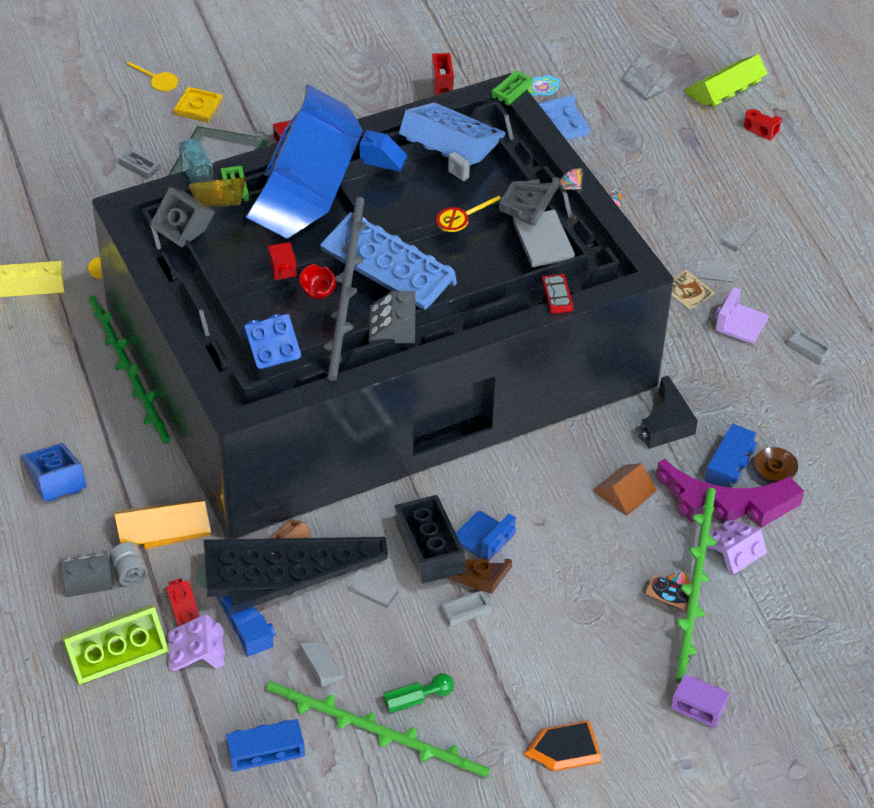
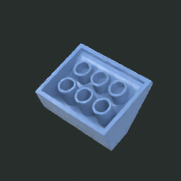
(448, 132)

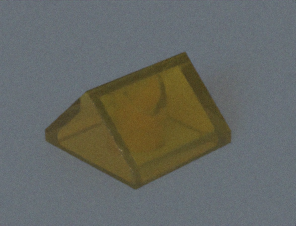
(219, 192)

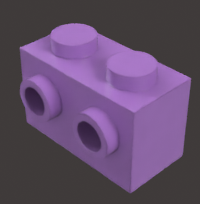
(700, 700)

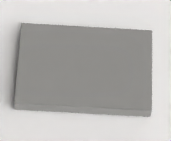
(545, 241)

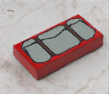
(557, 293)

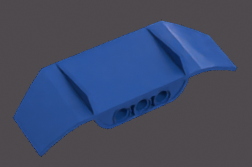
(307, 165)

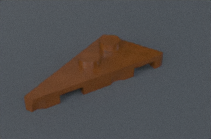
(482, 574)

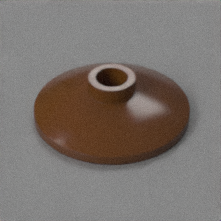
(775, 464)

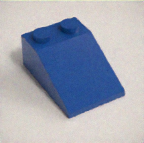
(54, 471)

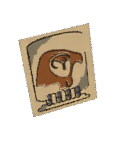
(690, 290)

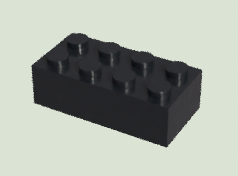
(430, 539)

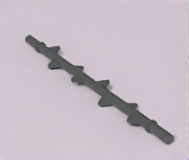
(347, 291)

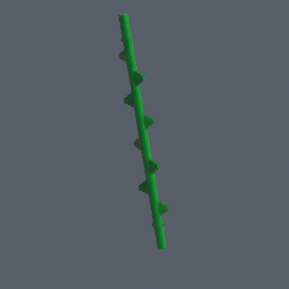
(131, 370)

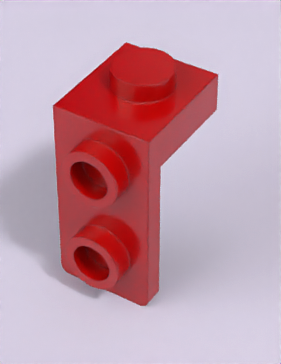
(182, 601)

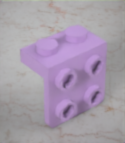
(739, 320)
(739, 544)
(196, 641)

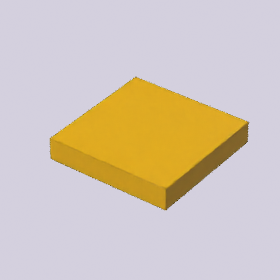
(198, 104)

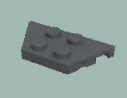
(528, 199)

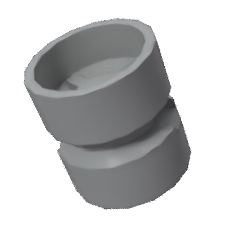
(128, 564)

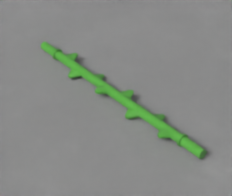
(692, 589)
(385, 734)

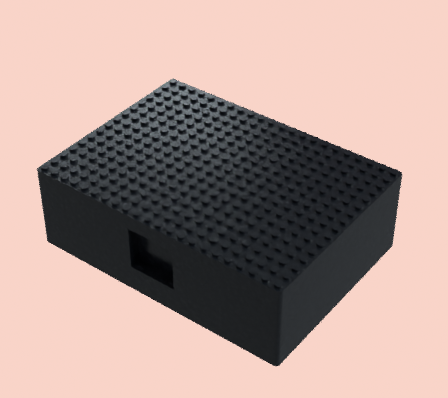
(483, 353)

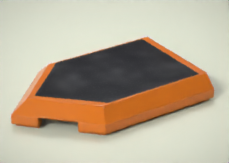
(565, 746)

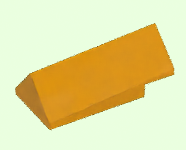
(163, 523)

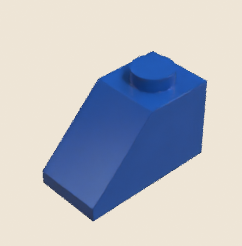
(381, 151)

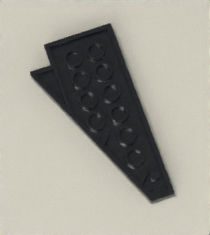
(275, 567)

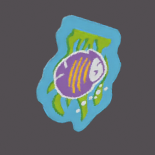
(544, 85)

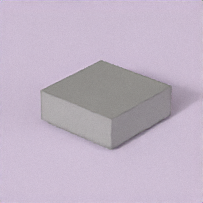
(458, 166)

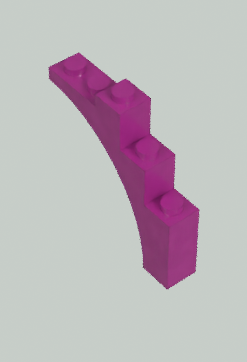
(759, 503)

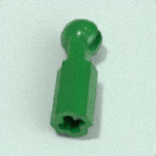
(415, 693)

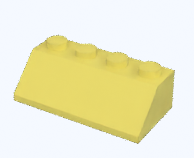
(31, 278)

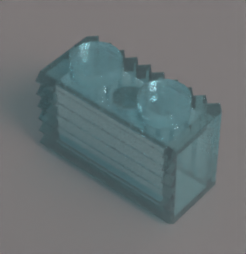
(195, 161)

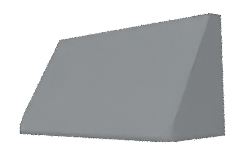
(320, 663)

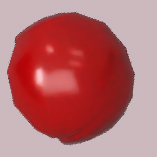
(317, 281)

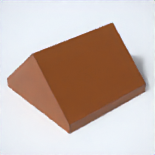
(627, 488)

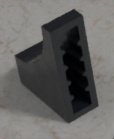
(671, 421)

